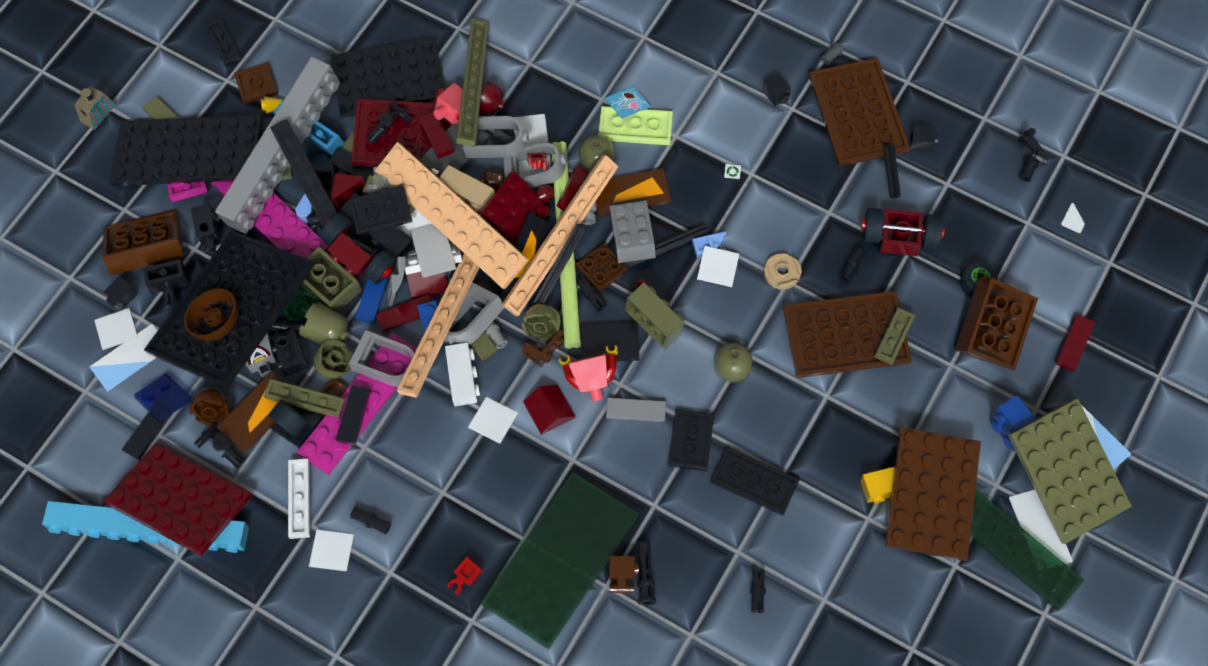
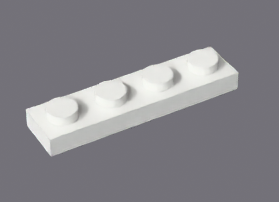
(298, 498)

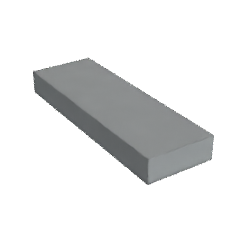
(636, 409)

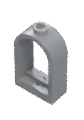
(498, 151)
(543, 178)
(481, 321)
(363, 350)

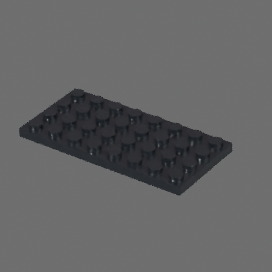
(184, 149)

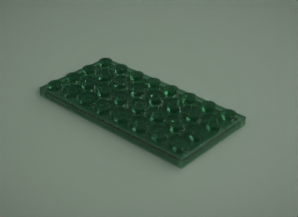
(560, 560)

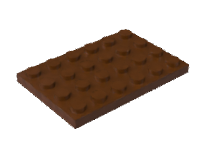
(858, 111)
(841, 334)
(933, 494)

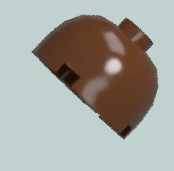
(210, 406)

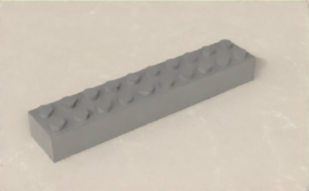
(267, 161)

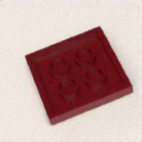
(510, 205)

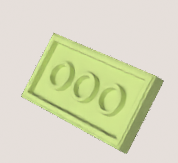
(642, 127)

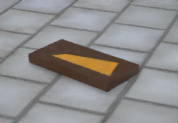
(634, 188)
(251, 417)

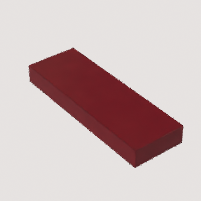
(436, 135)
(573, 185)
(401, 314)
(1075, 343)

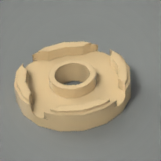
(778, 280)

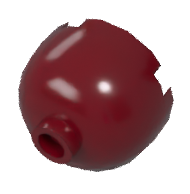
(491, 99)

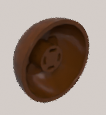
(213, 317)

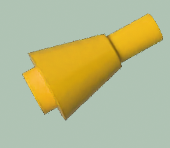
(270, 104)

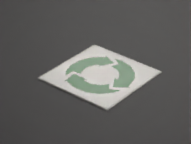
(732, 171)

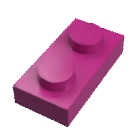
(181, 191)

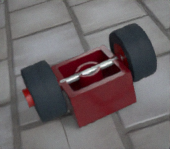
(902, 230)
(352, 255)

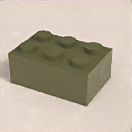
(331, 281)
(654, 315)

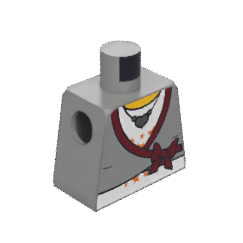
(262, 358)

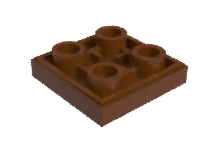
(601, 267)

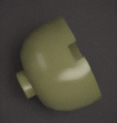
(593, 148)
(541, 321)
(332, 359)
(733, 362)

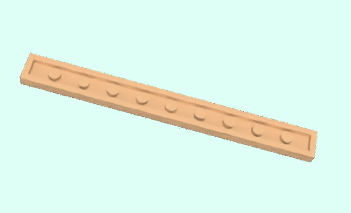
(559, 234)
(438, 328)

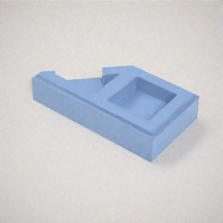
(712, 240)

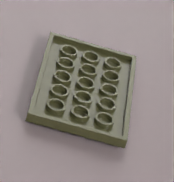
(1069, 471)

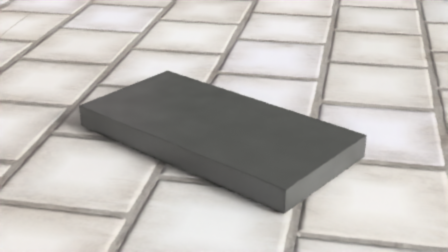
(457, 159)

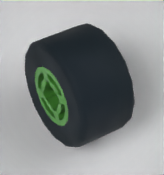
(970, 274)
(288, 418)

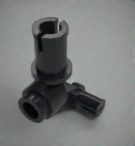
(386, 121)
(1037, 157)
(219, 444)

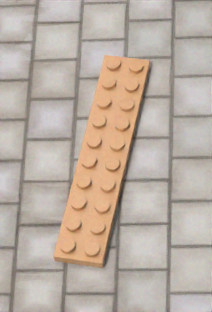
(452, 216)

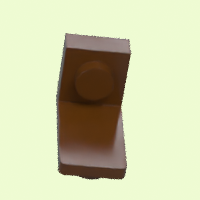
(536, 355)

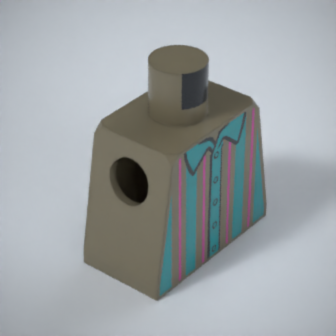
(93, 107)

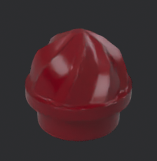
(545, 193)

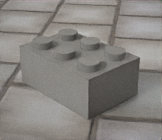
(632, 231)

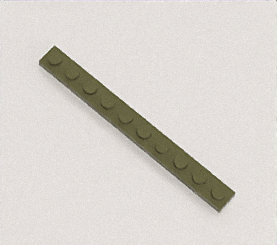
(472, 83)

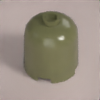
(324, 324)

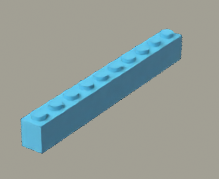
(115, 525)

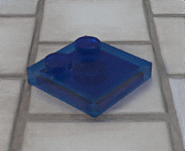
(162, 397)

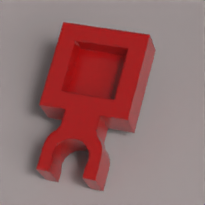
(537, 160)
(466, 573)

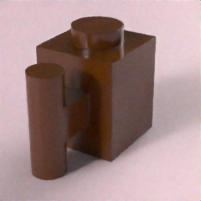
(622, 570)

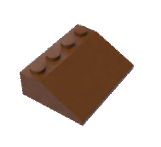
(142, 242)
(996, 323)

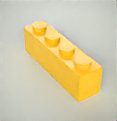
(878, 485)

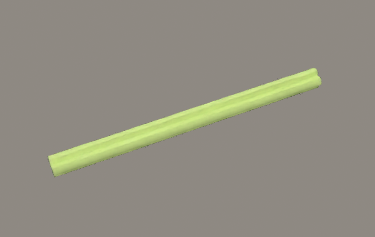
(568, 275)

